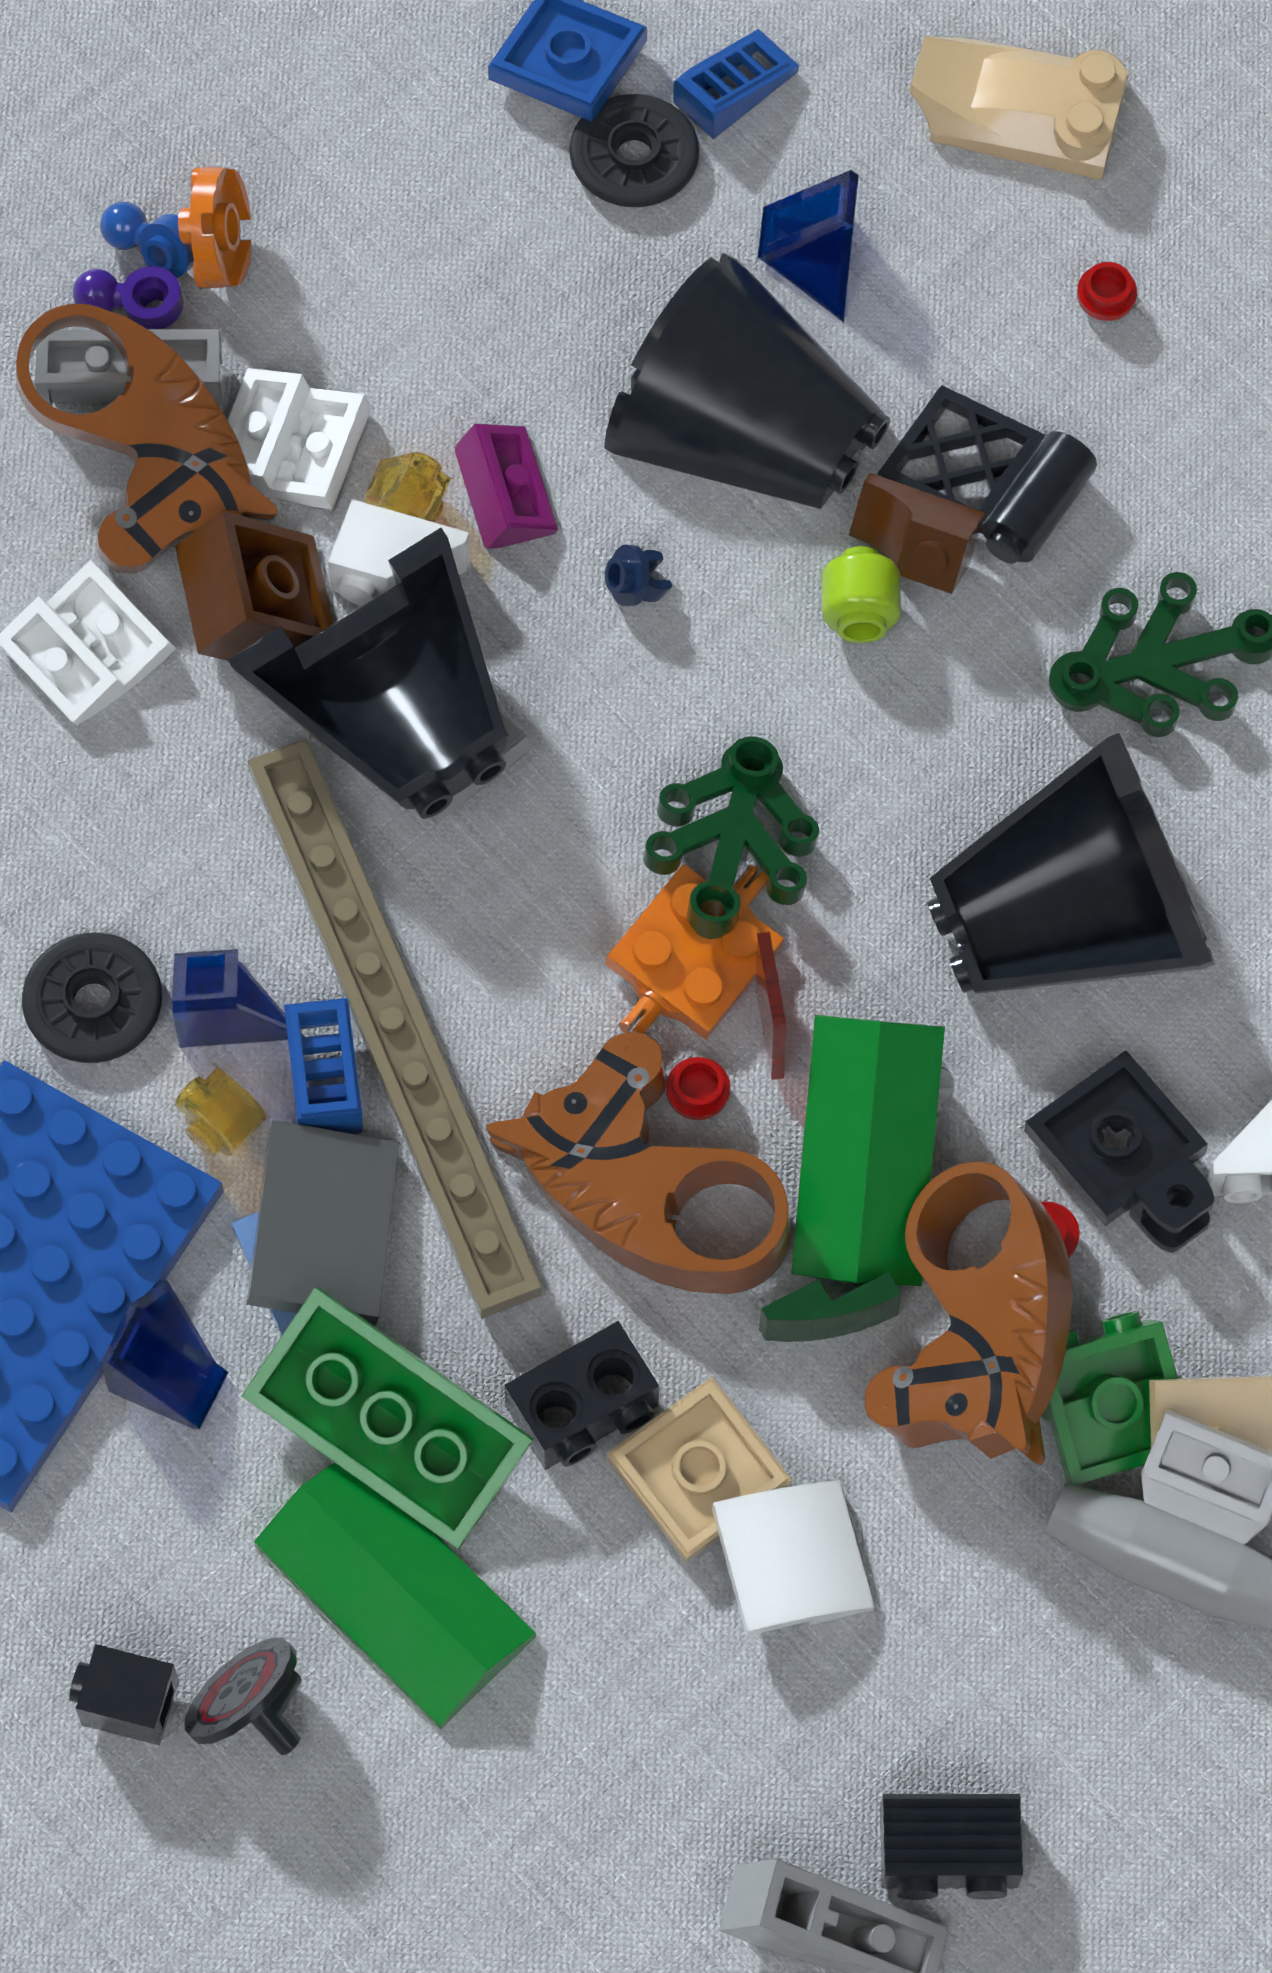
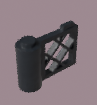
(1032, 487)

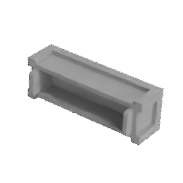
(91, 368)

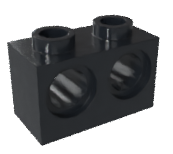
(571, 1383)

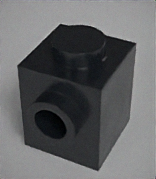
(124, 1694)

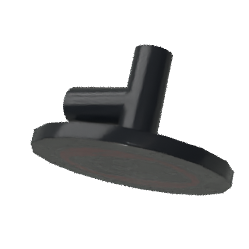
(245, 1691)

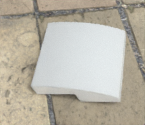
(296, 435)
(85, 644)
(792, 1556)

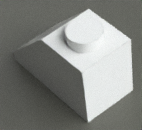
(372, 537)

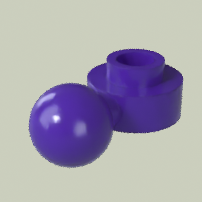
(142, 286)

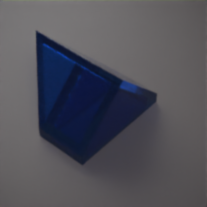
(811, 239)
(221, 1002)
(162, 1360)

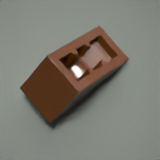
(918, 531)

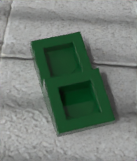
(812, 1315)

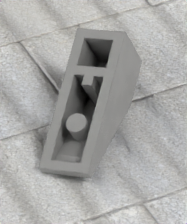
(827, 1922)

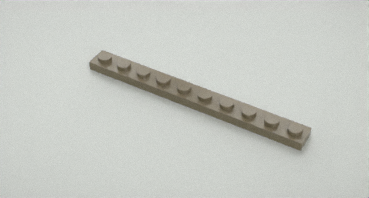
(395, 1030)

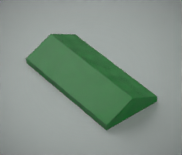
(865, 1147)
(387, 1417)
(394, 1591)

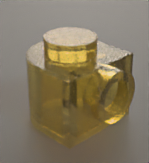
(409, 486)
(219, 1113)

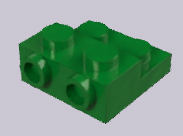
(1104, 1397)

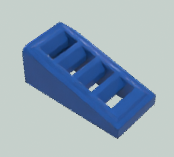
(717, 115)
(325, 1106)

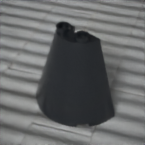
(742, 394)
(394, 685)
(1071, 888)

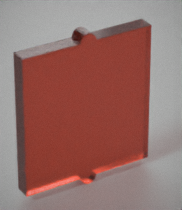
(770, 1006)

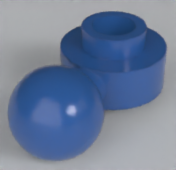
(126, 227)

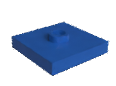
(568, 55)

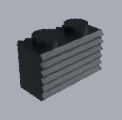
(951, 1844)

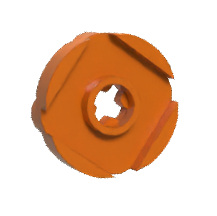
(214, 227)

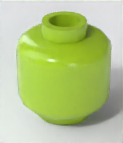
(861, 595)

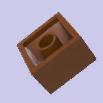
(249, 581)

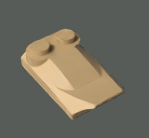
(1021, 102)

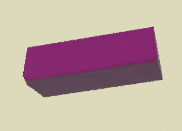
(504, 485)

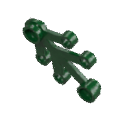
(1156, 661)
(734, 829)

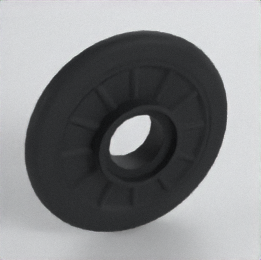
(642, 181)
(101, 1033)

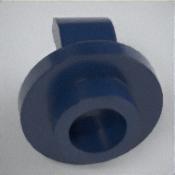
(629, 576)

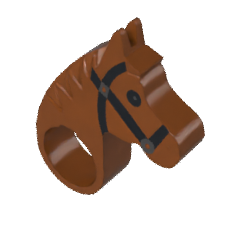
(169, 426)
(600, 1174)
(1006, 1330)

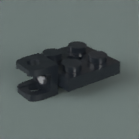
(1151, 1175)

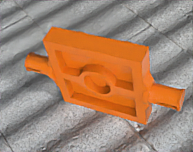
(681, 971)

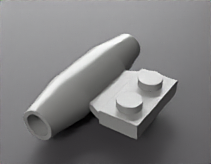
(1191, 1531)

